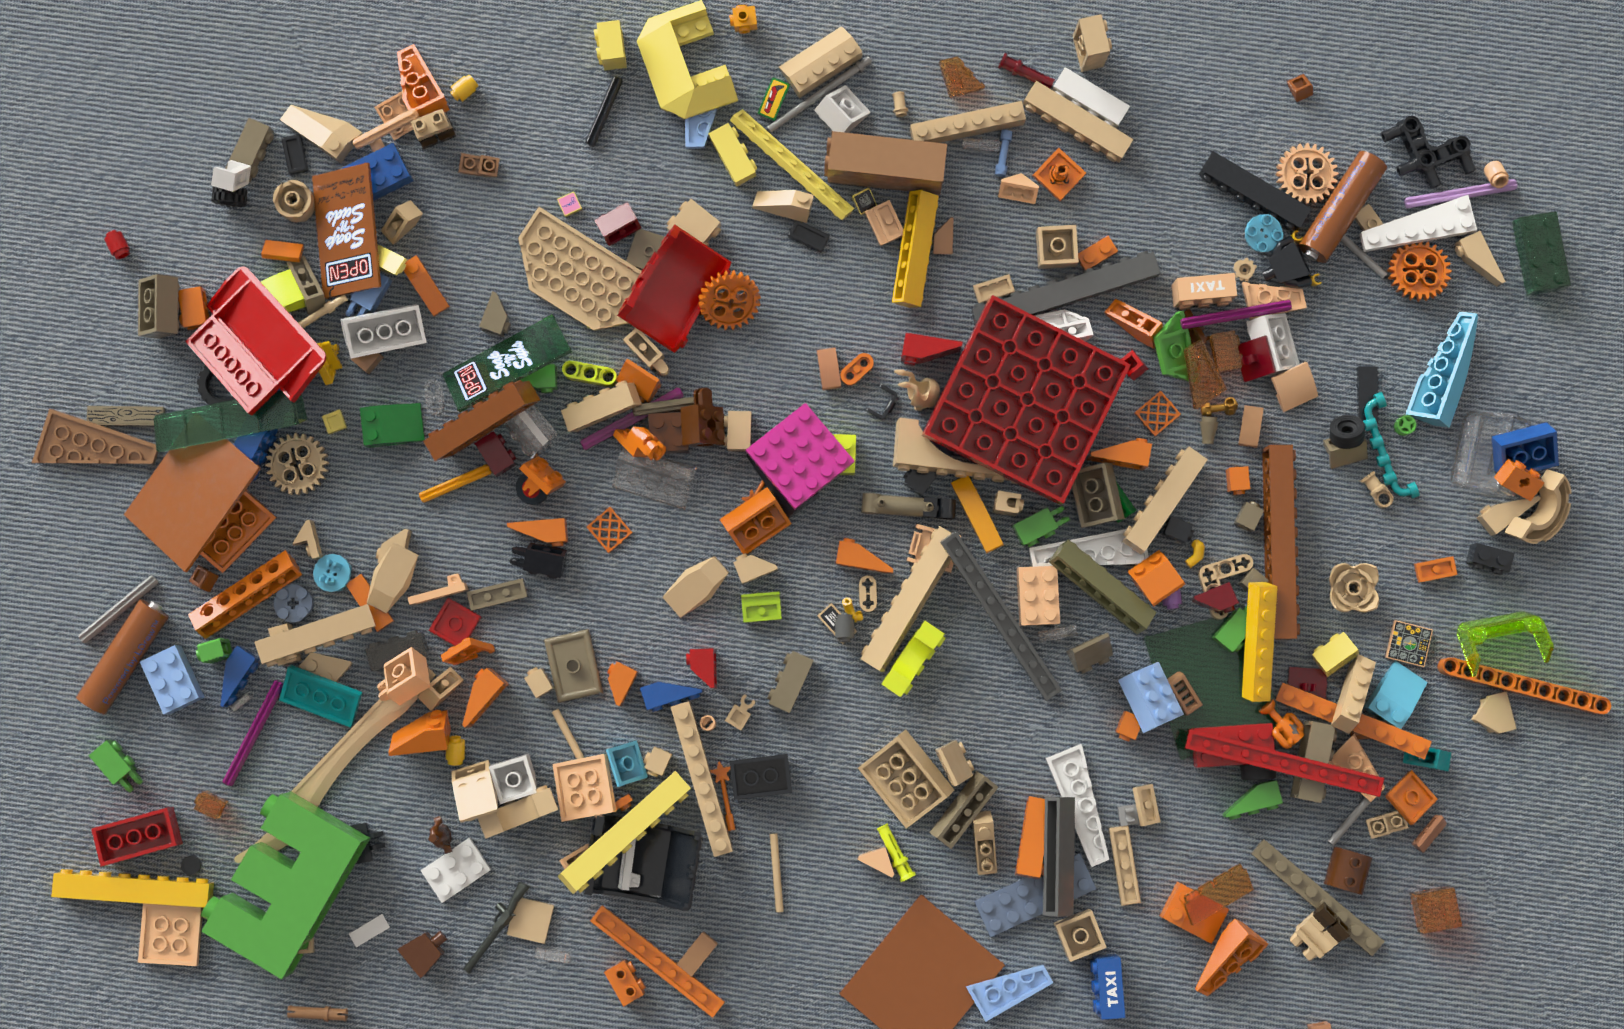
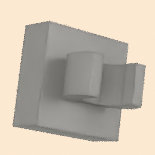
(1128, 815)

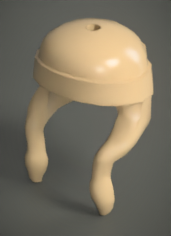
(922, 394)

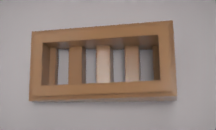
(1188, 689)

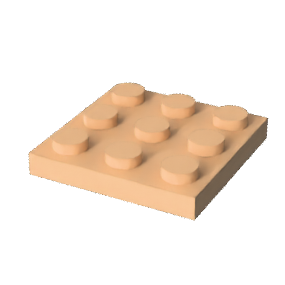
(584, 787)
(170, 934)

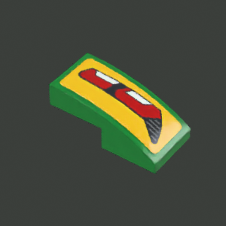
(774, 98)

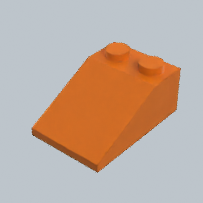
(1130, 454)
(483, 693)
(424, 734)
(1175, 913)

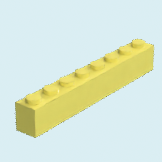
(620, 836)

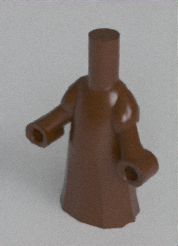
(440, 835)

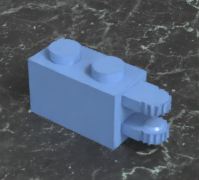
(369, 299)

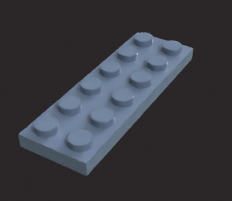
(1025, 899)

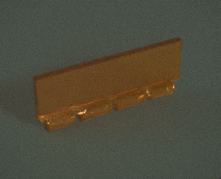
(1217, 894)

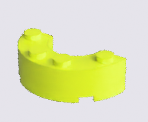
(912, 657)

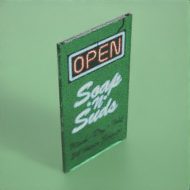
(506, 363)

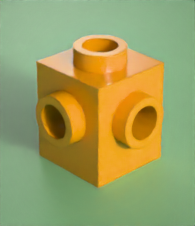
(743, 19)

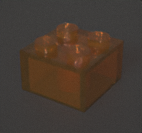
(1436, 909)

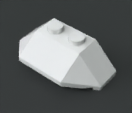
(1069, 322)

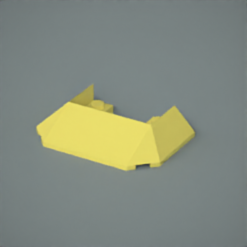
(668, 71)

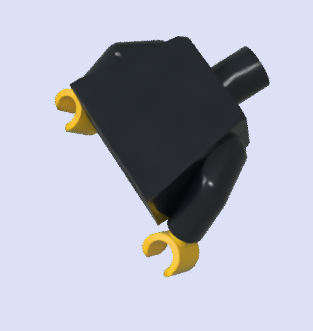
(1289, 264)

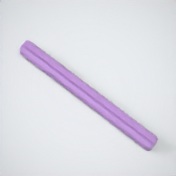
(1449, 195)

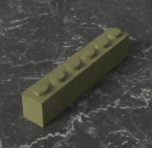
(1102, 587)

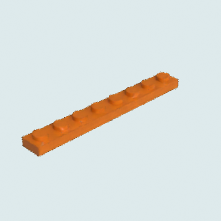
(1367, 726)
(657, 961)

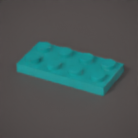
(320, 696)

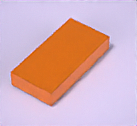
(282, 251)

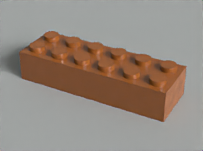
(481, 420)

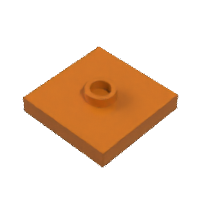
(1411, 797)

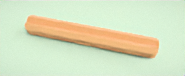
(385, 128)

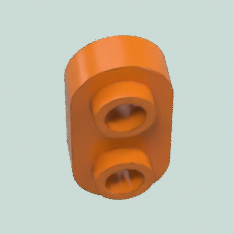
(856, 369)

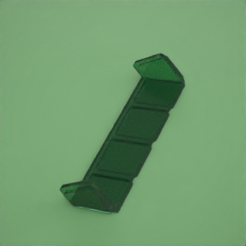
(224, 421)

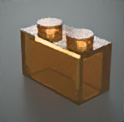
(1225, 351)

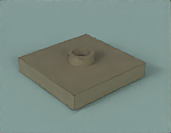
(643, 247)

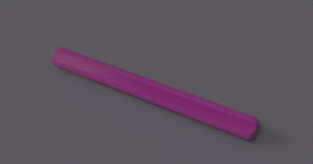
(1235, 314)
(624, 422)
(253, 733)

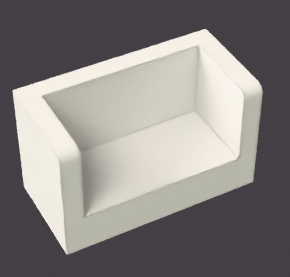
(233, 178)

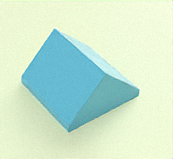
(626, 763)

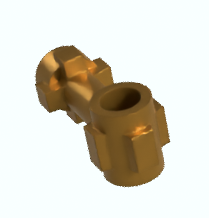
(1229, 407)

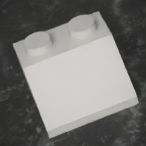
(842, 110)
(513, 778)

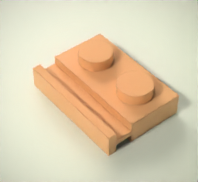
(884, 223)

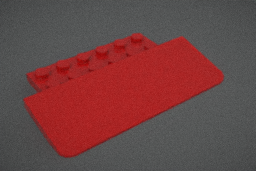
(255, 343)

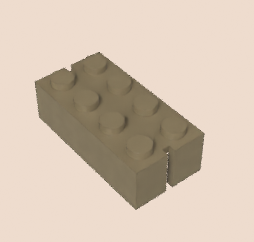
(1316, 746)

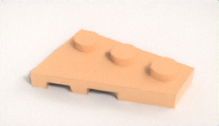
(1264, 294)
(1353, 757)

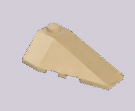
(325, 132)

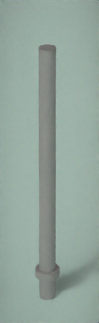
(859, 66)

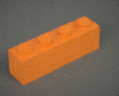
(1031, 845)

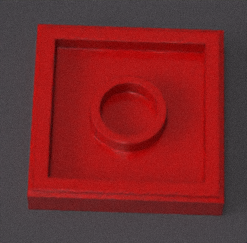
(454, 622)

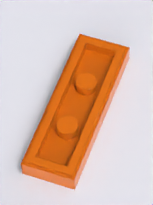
(360, 589)

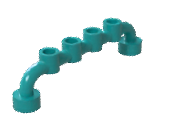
(1377, 443)

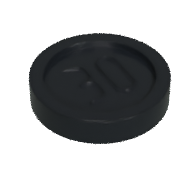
(191, 865)

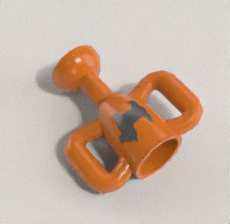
(1288, 729)

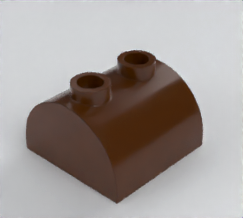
(1348, 870)

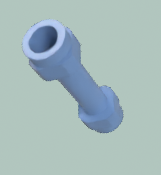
(1001, 168)

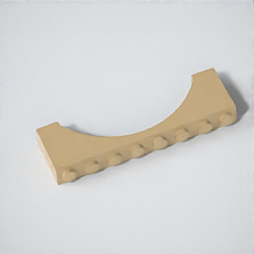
(918, 453)

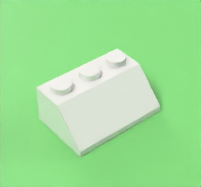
(1279, 339)

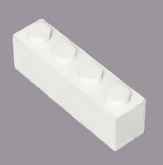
(1090, 97)

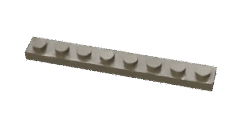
(1315, 894)

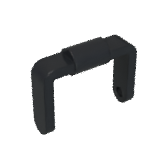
(889, 407)

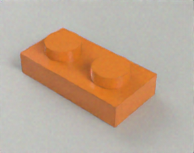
(1097, 253)
(1435, 569)

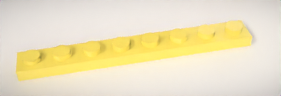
(792, 164)

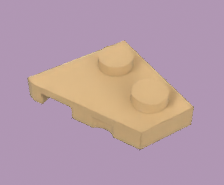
(325, 666)

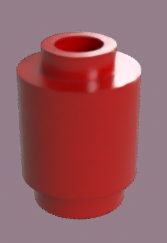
(117, 244)

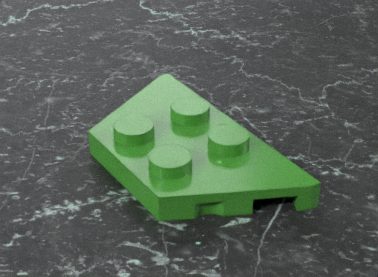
(1170, 347)

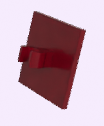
(1256, 358)
(1308, 680)

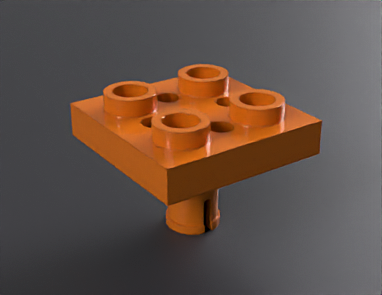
(1071, 172)

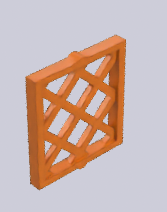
(1169, 404)
(599, 538)

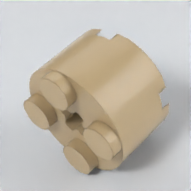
(297, 211)

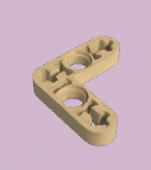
(1218, 575)

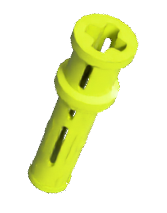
(899, 861)

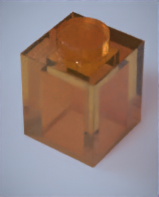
(210, 804)

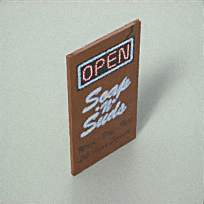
(346, 231)

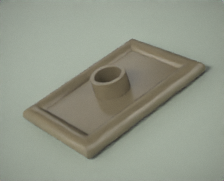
(573, 666)

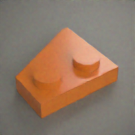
(466, 651)

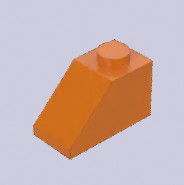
(620, 680)

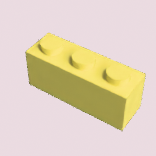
(733, 154)

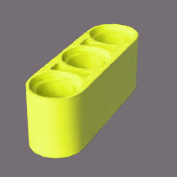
(582, 368)

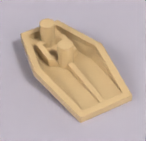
(391, 577)
(695, 586)

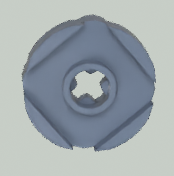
(301, 611)

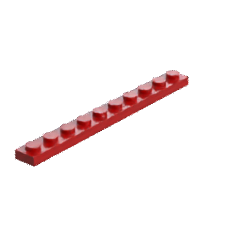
(1284, 763)

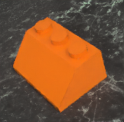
(755, 521)

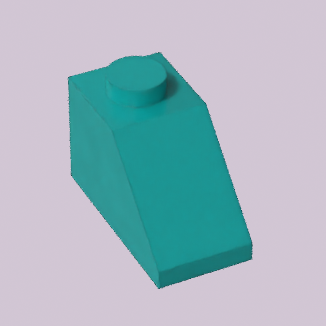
(1434, 759)

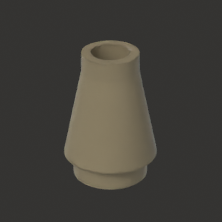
(1208, 429)

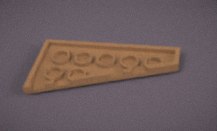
(80, 441)

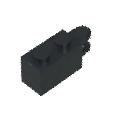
(540, 559)

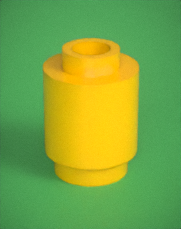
(463, 88)
(456, 751)

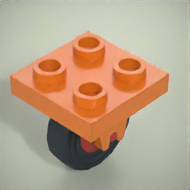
(537, 481)

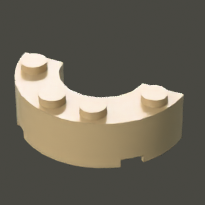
(1550, 513)
(519, 812)

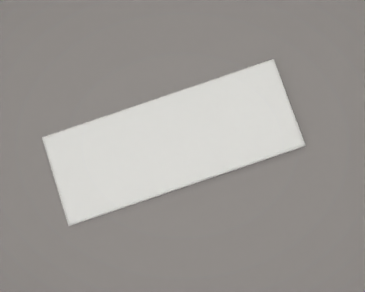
(369, 930)

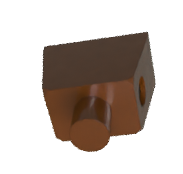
(423, 952)

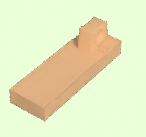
(455, 586)

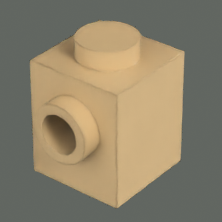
(657, 761)

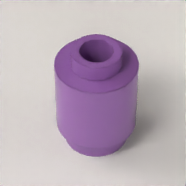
(1173, 600)

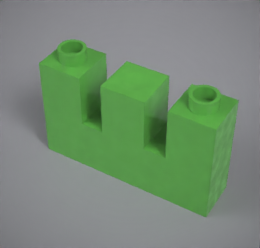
(297, 889)

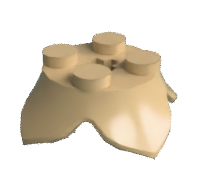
(1364, 577)

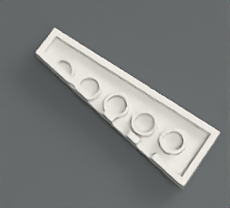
(1435, 223)
(1103, 548)
(1073, 780)

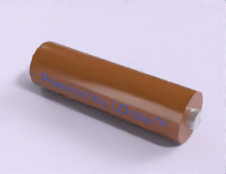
(1342, 207)
(122, 656)

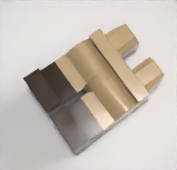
(432, 124)
(1320, 932)

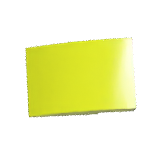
(285, 290)

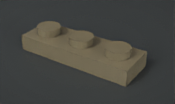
(497, 594)

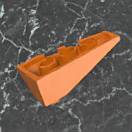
(418, 84)
(1234, 948)

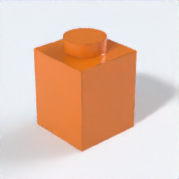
(1238, 480)
(1128, 727)

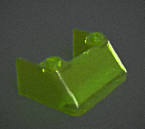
(1477, 631)

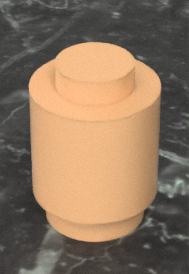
(1496, 174)

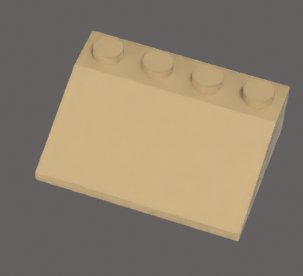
(906, 779)

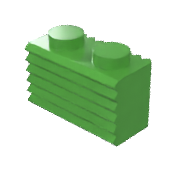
(214, 650)

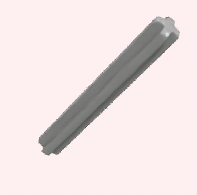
(118, 609)

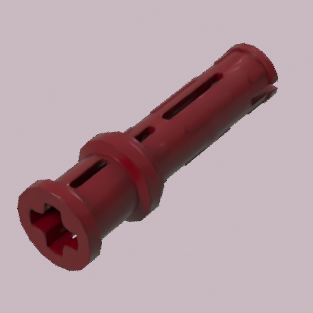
(1018, 68)

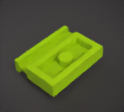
(761, 607)

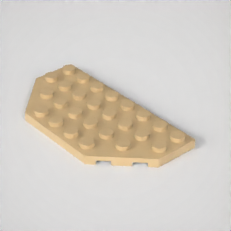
(575, 272)

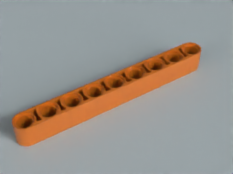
(1533, 686)

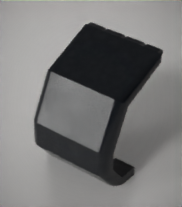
(662, 858)

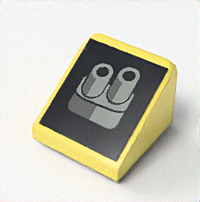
(864, 200)

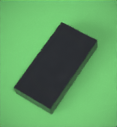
(294, 154)
(808, 236)

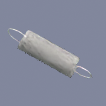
(240, 702)

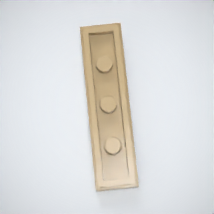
(1124, 865)

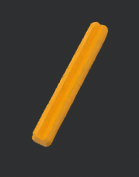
(455, 483)

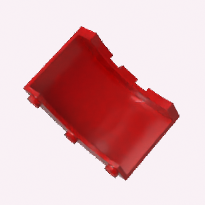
(669, 286)

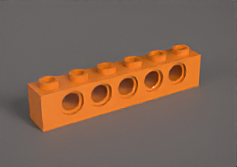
(245, 594)

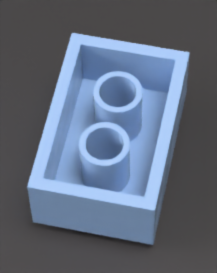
(172, 679)
(1150, 697)

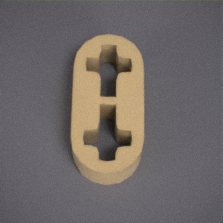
(862, 593)

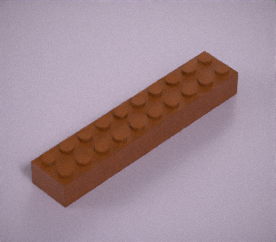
(1280, 535)

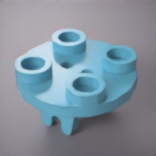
(1270, 227)
(329, 581)

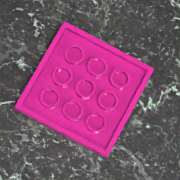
(800, 456)

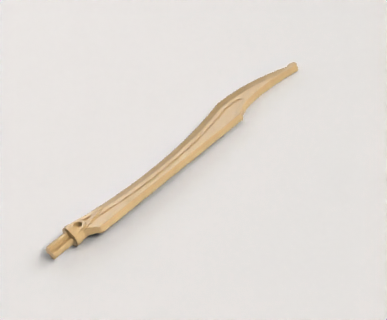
(321, 777)

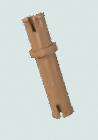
(317, 1013)

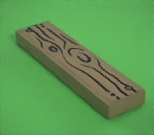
(123, 415)

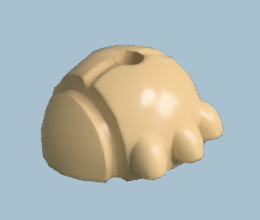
(1244, 264)

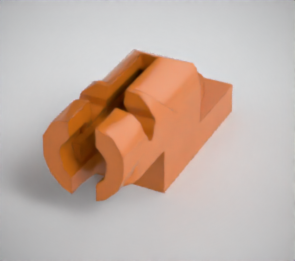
(640, 442)

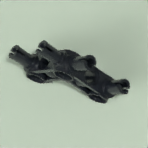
(1418, 147)

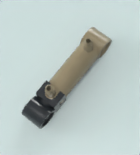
(909, 506)

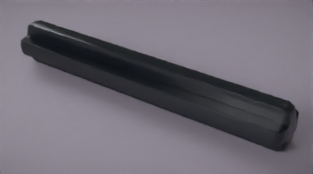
(604, 111)

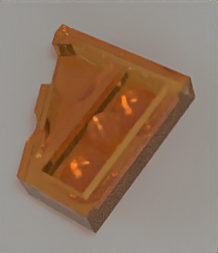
(958, 78)

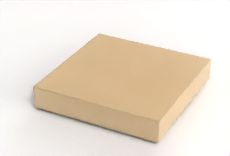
(531, 920)

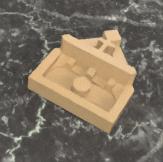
(1495, 713)

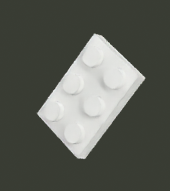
(456, 870)

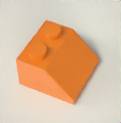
(645, 383)
(1156, 578)

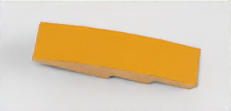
(977, 514)

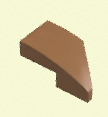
(944, 238)

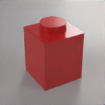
(1137, 366)

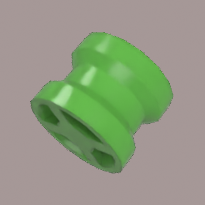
(1408, 423)

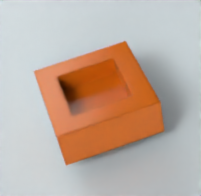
(624, 802)

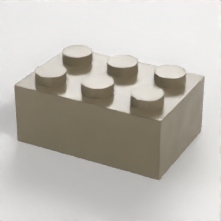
(158, 306)
(1097, 495)

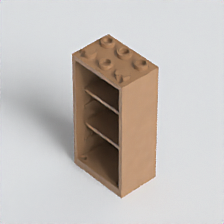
(885, 162)

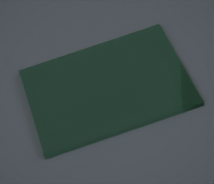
(1211, 673)

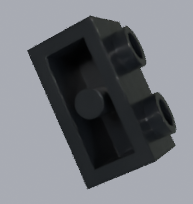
(1491, 558)

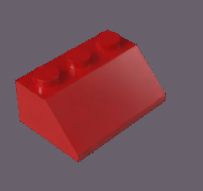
(703, 664)

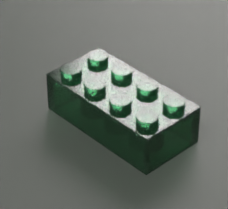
(1541, 253)

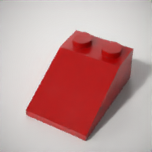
(922, 348)

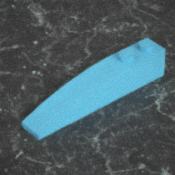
(1443, 382)

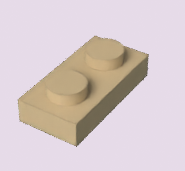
(1146, 805)

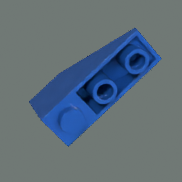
(237, 669)
(663, 693)

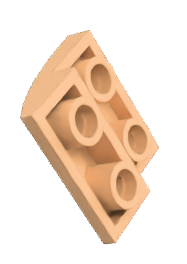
(392, 108)
(1295, 386)

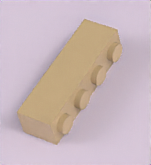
(601, 407)
(1353, 694)

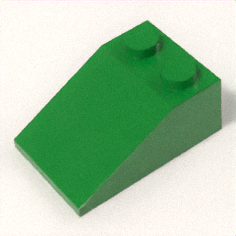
(392, 424)

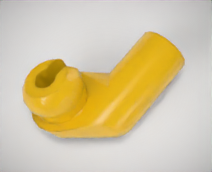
(1198, 553)
(849, 609)

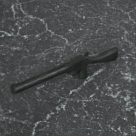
(505, 918)

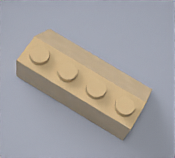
(821, 61)

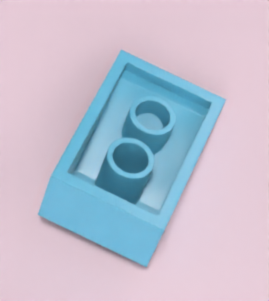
(1396, 695)

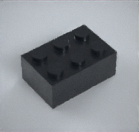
(760, 776)

